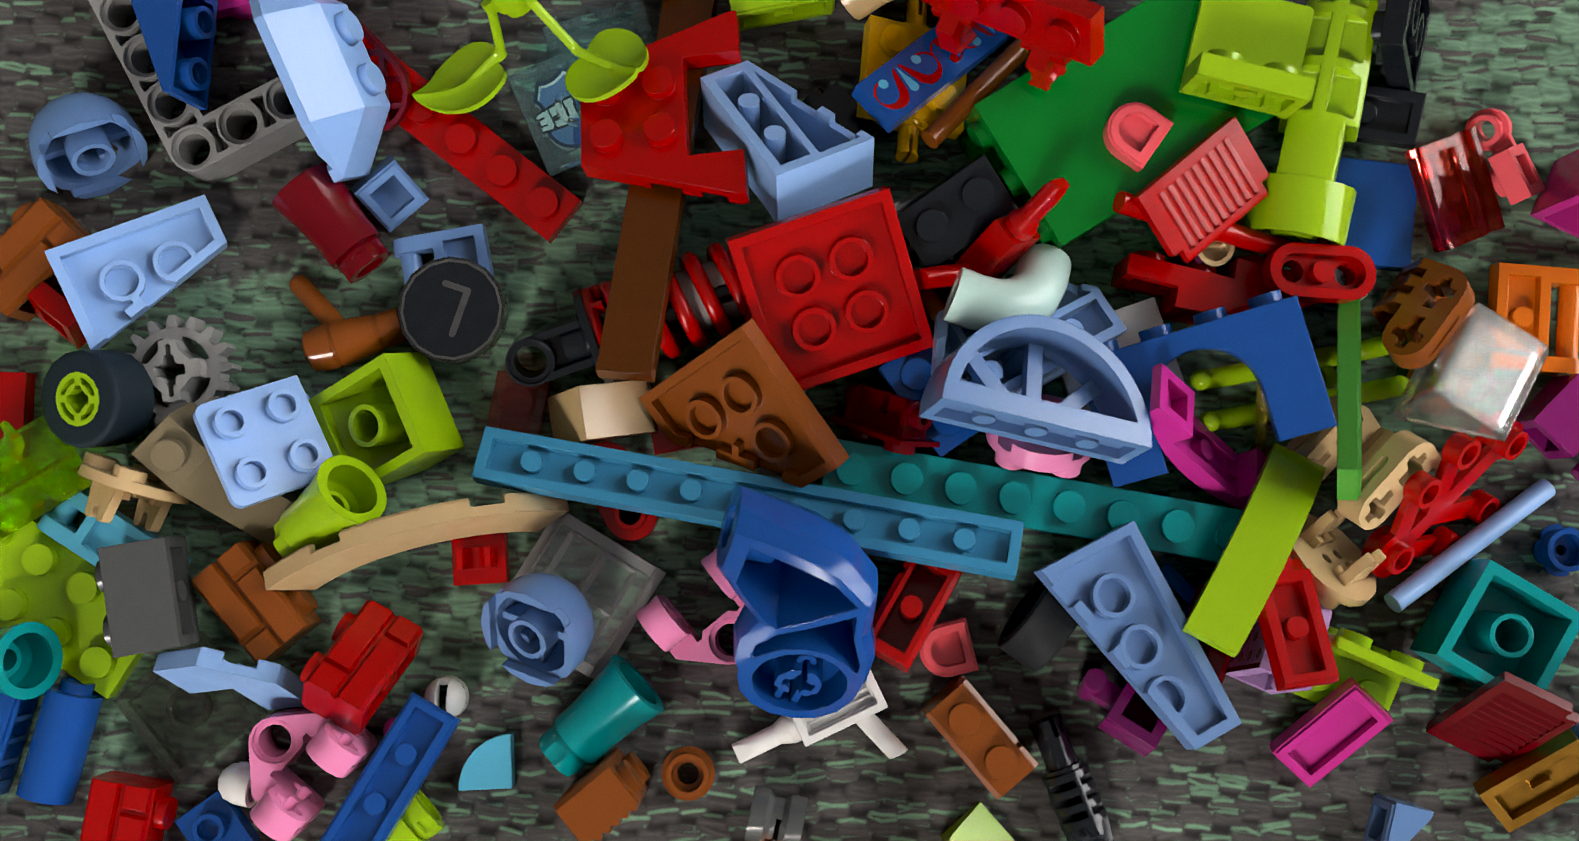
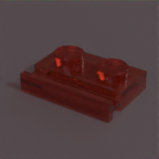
(1454, 189)

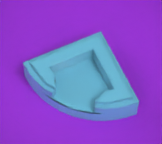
(490, 765)

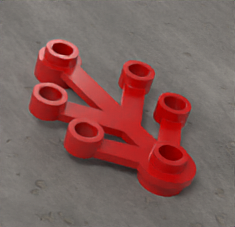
(1441, 500)

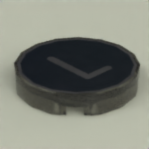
(452, 310)

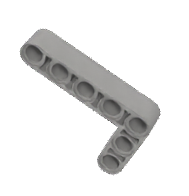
(197, 127)

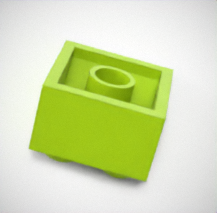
(389, 416)

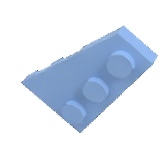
(134, 265)

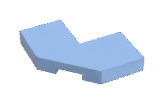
(206, 670)

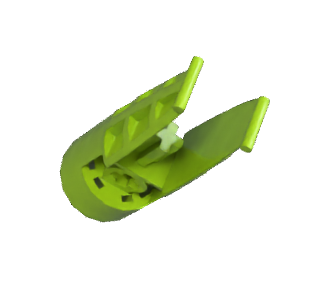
(1303, 193)

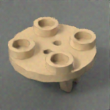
(116, 482)
(1336, 562)

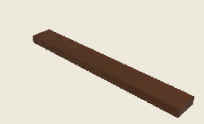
(649, 241)

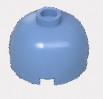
(73, 144)
(539, 627)

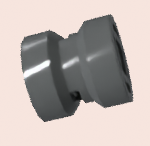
(775, 816)

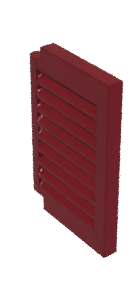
(1504, 719)

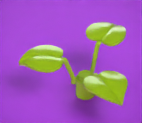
(475, 76)

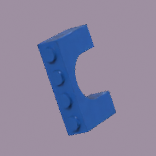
(1266, 338)

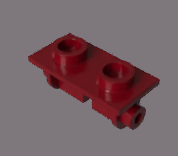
(877, 415)

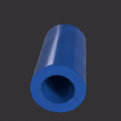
(60, 743)

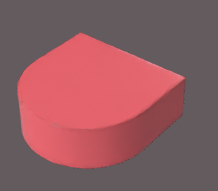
(1135, 133)
(949, 649)

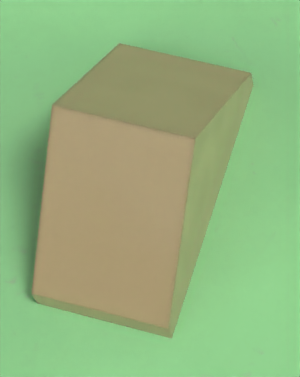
(601, 412)

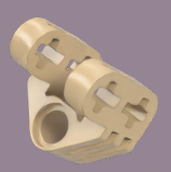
(1386, 465)

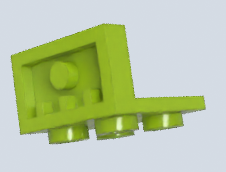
(1250, 55)
(1371, 667)

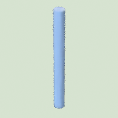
(1469, 545)

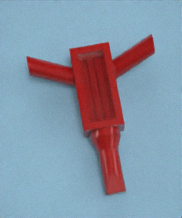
(1001, 242)

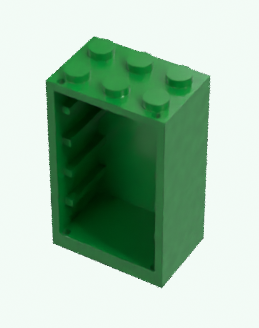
(1059, 131)

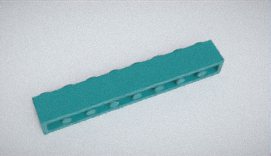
(1037, 500)

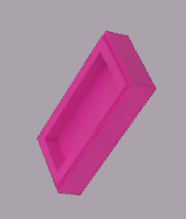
(1330, 732)

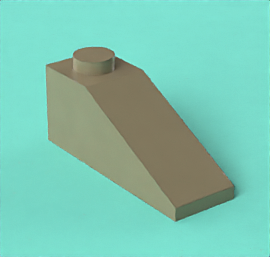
(182, 462)

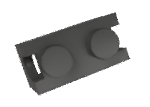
(147, 596)

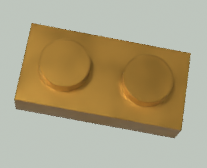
(1533, 782)

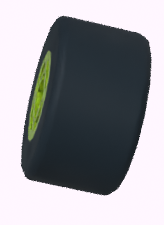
(97, 398)

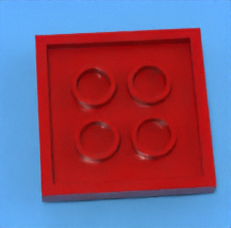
(833, 288)

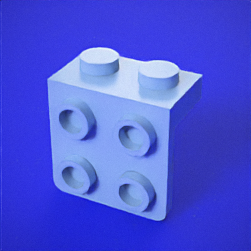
(262, 441)

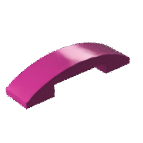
(1194, 447)

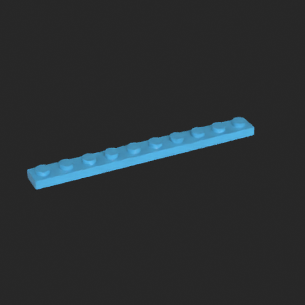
(702, 492)

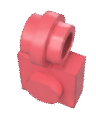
(1511, 165)

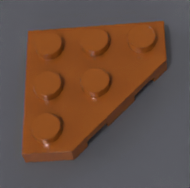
(746, 410)

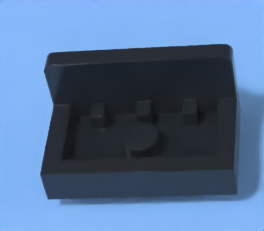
(954, 213)

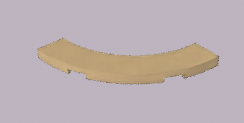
(408, 530)

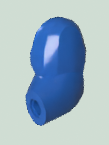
(807, 606)

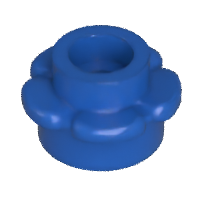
(1545, 549)

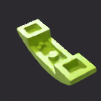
(1255, 551)

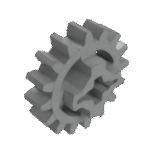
(171, 349)

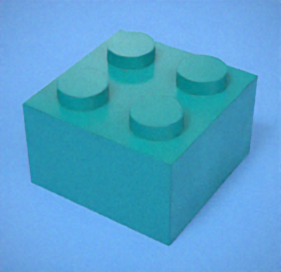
(1496, 624)

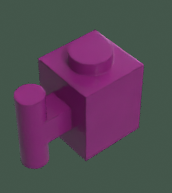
(1554, 419)
(1127, 714)

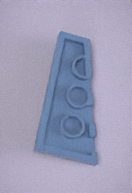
(1137, 623)

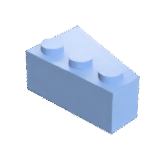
(792, 151)

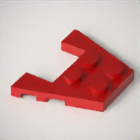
(644, 128)

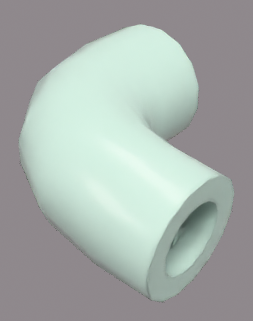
(1034, 290)

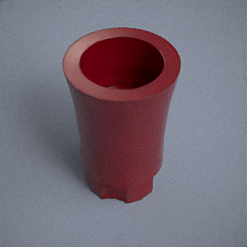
(332, 222)

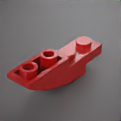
(1194, 287)

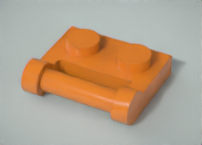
(1524, 298)

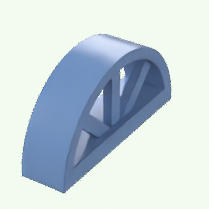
(986, 406)

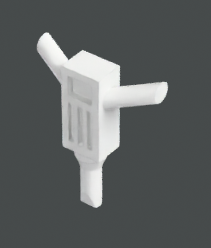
(810, 730)

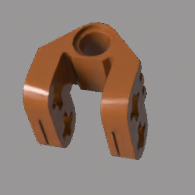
(1422, 312)

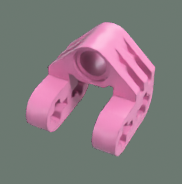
(675, 634)
(283, 799)

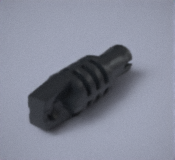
(1070, 784)

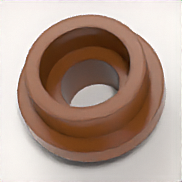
(676, 785)

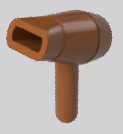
(341, 339)

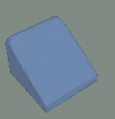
(389, 193)
(1395, 819)

